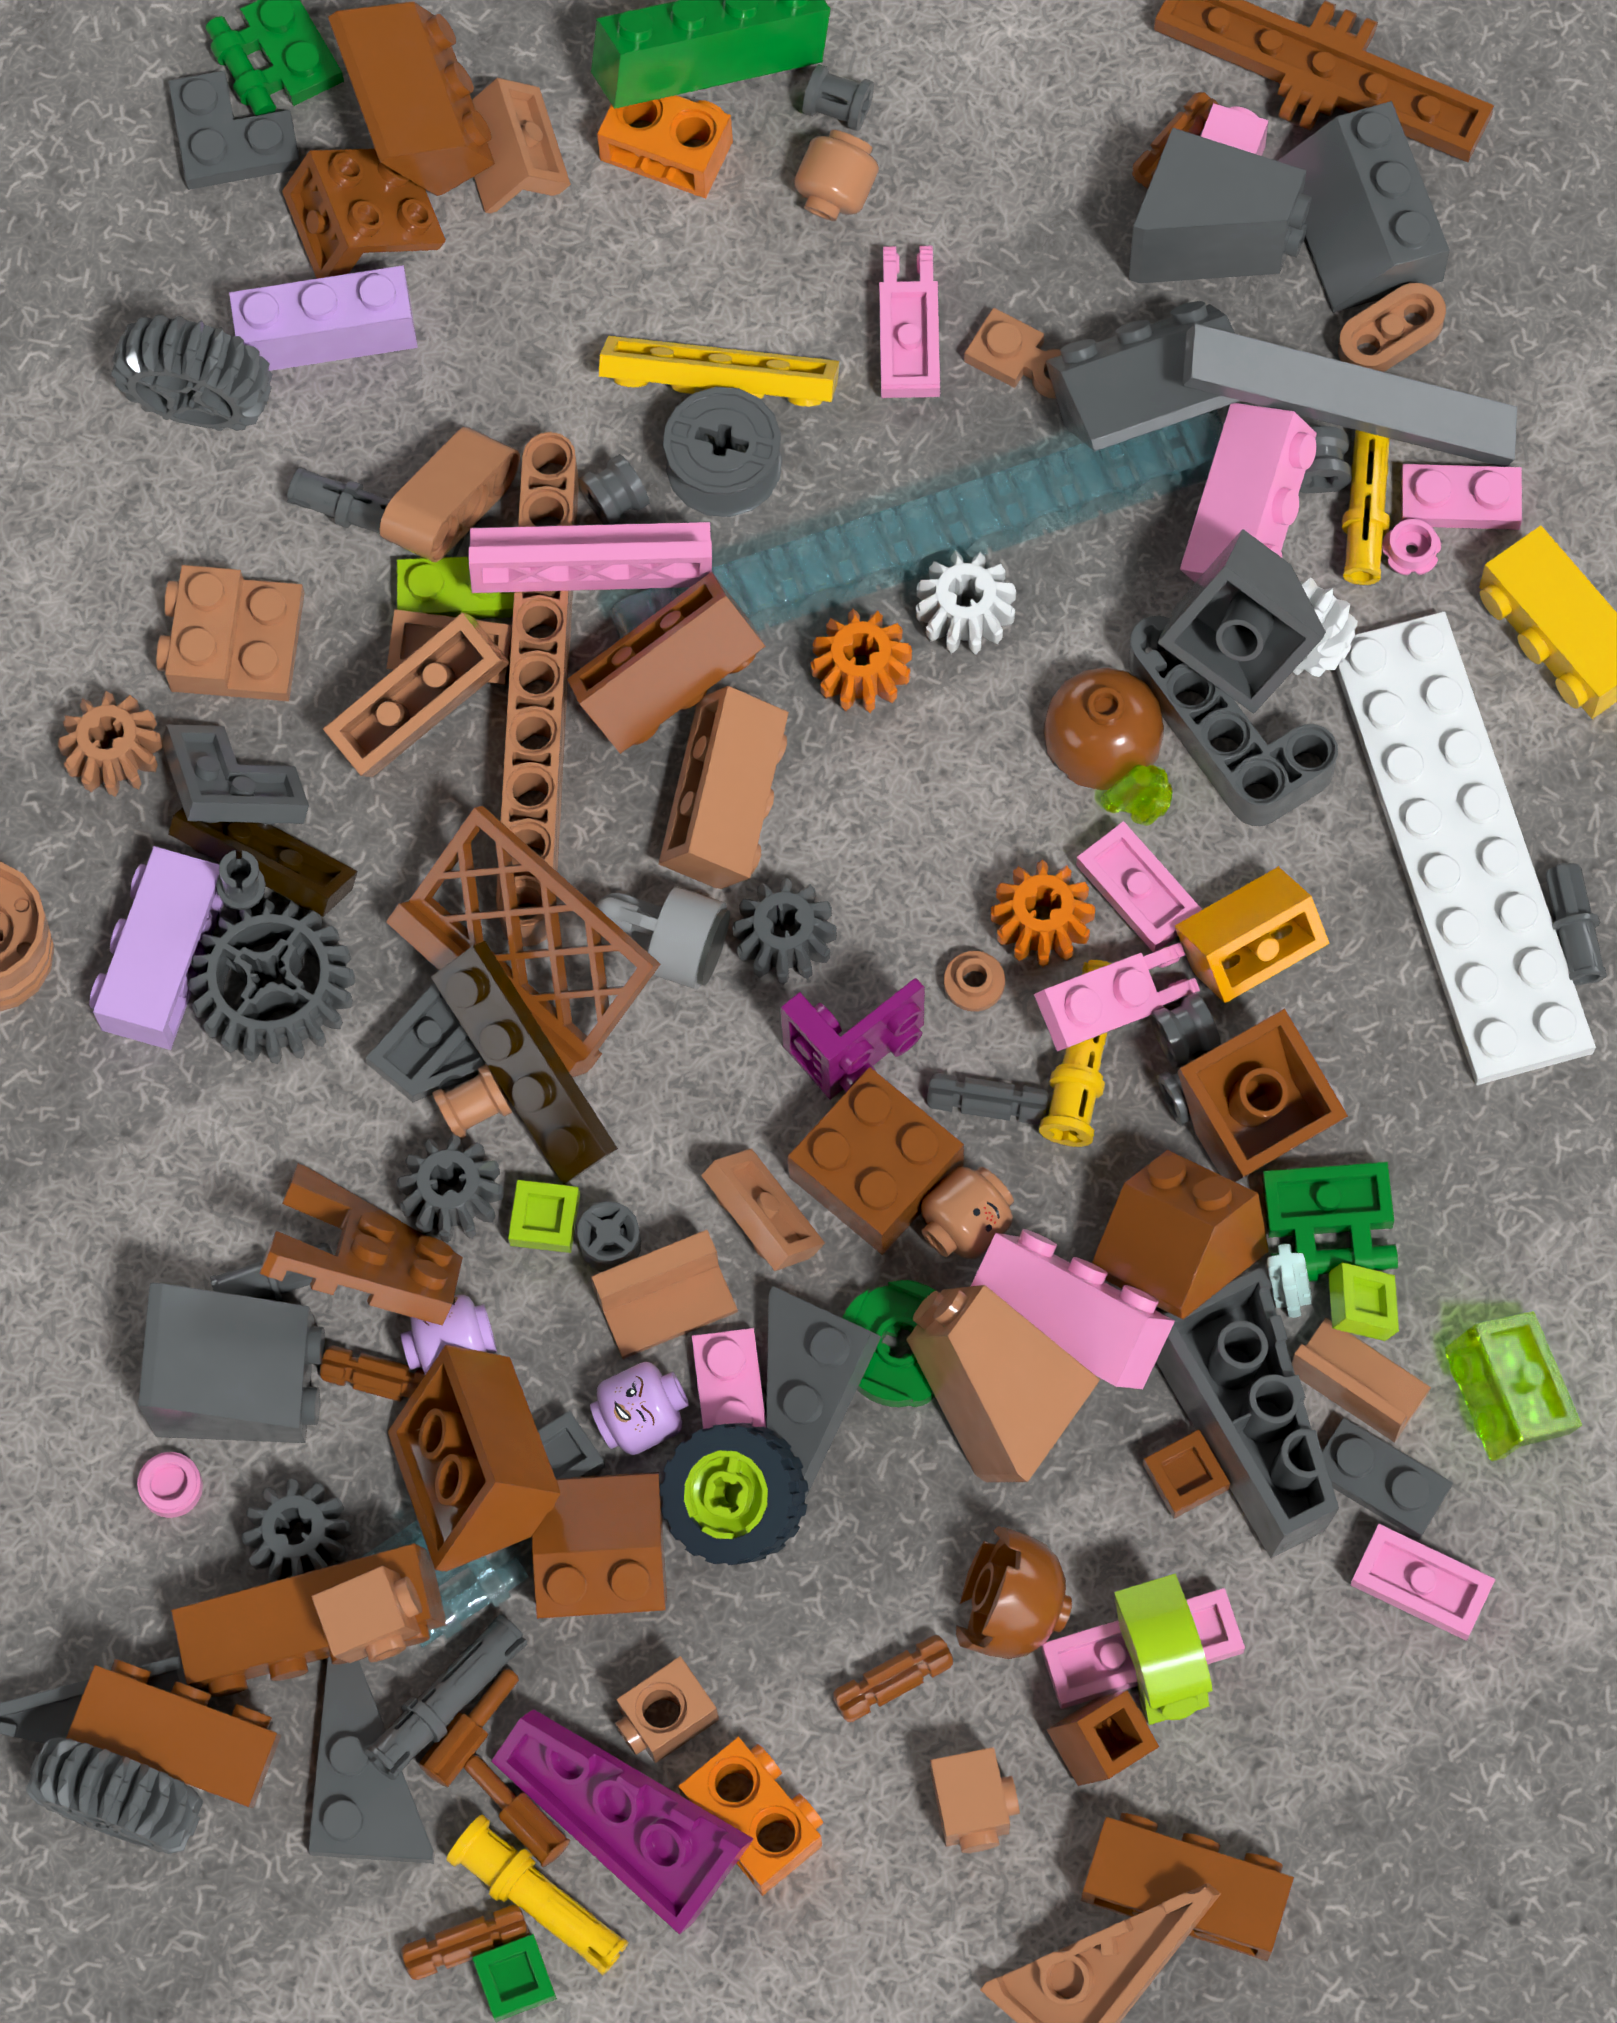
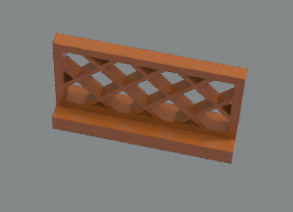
(443, 938)

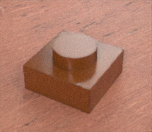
(1186, 1474)

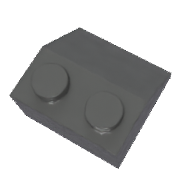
(1244, 622)

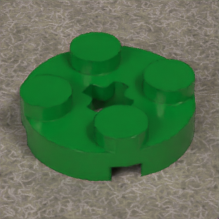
(887, 1312)

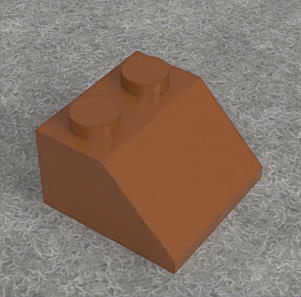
(1258, 1097)
(1181, 1233)
(601, 1548)

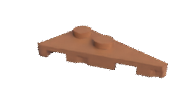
(1103, 1972)

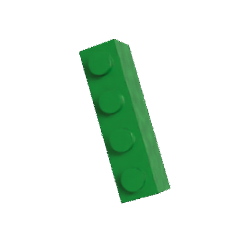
(703, 45)

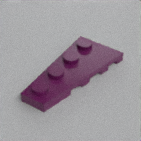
(632, 1824)

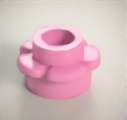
(1414, 533)

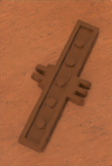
(1328, 68)

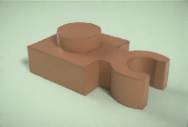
(1010, 350)

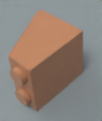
(997, 1380)

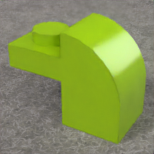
(1164, 1649)

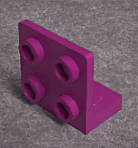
(838, 1061)

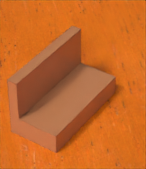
(520, 144)
(663, 1294)
(1360, 1380)

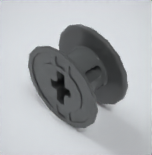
(752, 460)

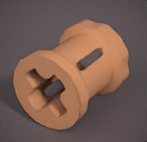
(472, 1102)

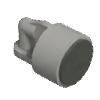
(681, 935)

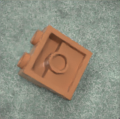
(230, 634)

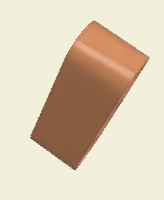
(449, 494)

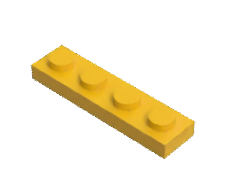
(697, 367)

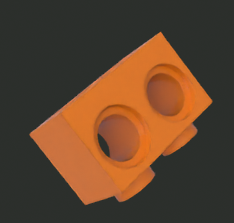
(659, 148)
(762, 1807)

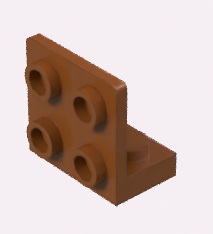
(356, 206)

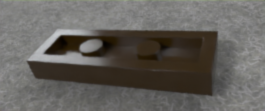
(286, 863)

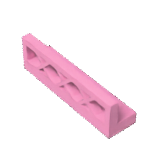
(589, 557)

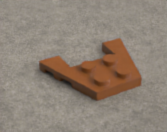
(374, 1252)

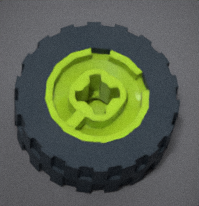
(734, 1493)

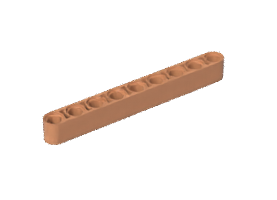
(538, 660)

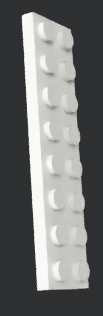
(1462, 850)

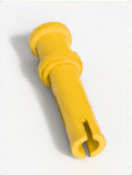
(1076, 1088)
(513, 1877)

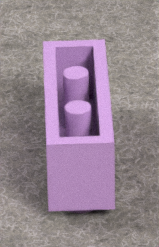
(327, 318)
(154, 948)

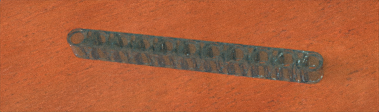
(965, 518)

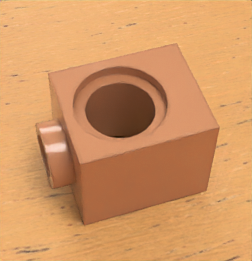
(671, 1683)

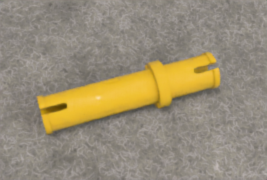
(1364, 556)

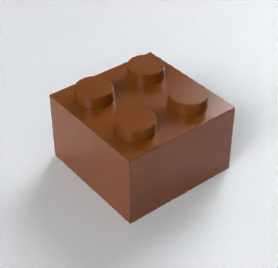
(874, 1160)

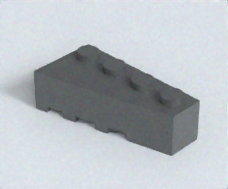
(1244, 1397)

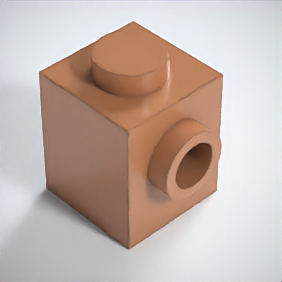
(369, 1615)
(973, 1799)

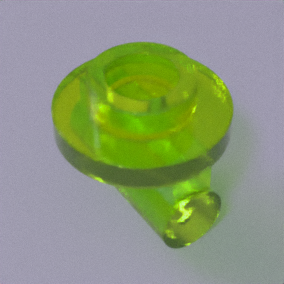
(1140, 792)

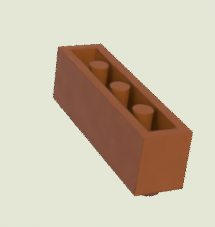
(278, 1627)

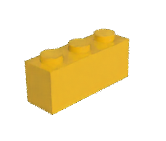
(1557, 618)

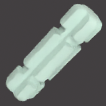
(1289, 1280)

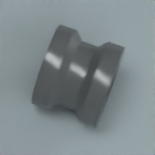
(1328, 469)
(614, 491)
(1185, 1030)
(608, 1225)

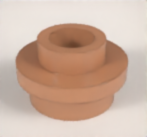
(970, 997)

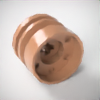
(24, 939)

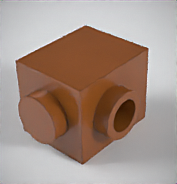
(1103, 1738)

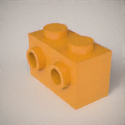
(1252, 934)

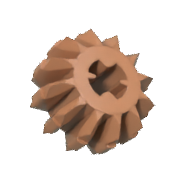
(130, 749)

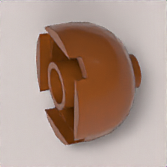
(1103, 727)
(1014, 1596)

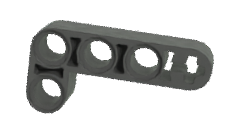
(1222, 718)

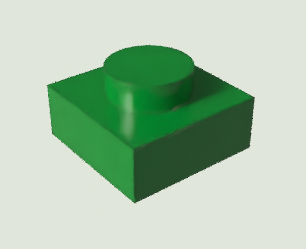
(514, 1978)

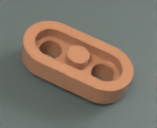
(1388, 330)

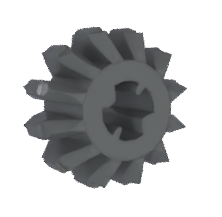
(775, 909)
(452, 1208)
(318, 1518)

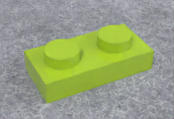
(446, 590)

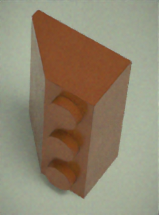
(414, 93)
(472, 1458)

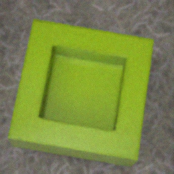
(544, 1216)
(1363, 1301)

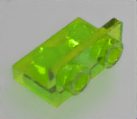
(1511, 1384)

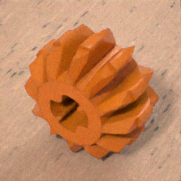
(838, 665)
(1066, 912)

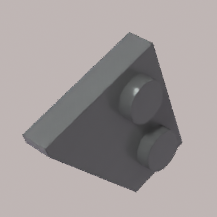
(426, 1050)

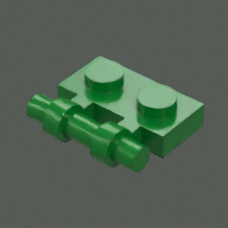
(291, 46)
(1332, 1201)

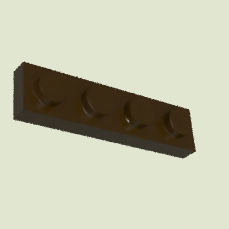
(524, 1062)

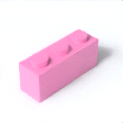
(1251, 483)
(1098, 1325)

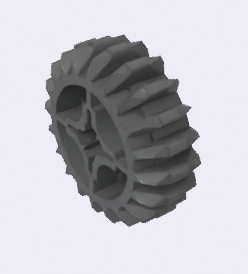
(192, 373)
(233, 952)
(114, 1795)

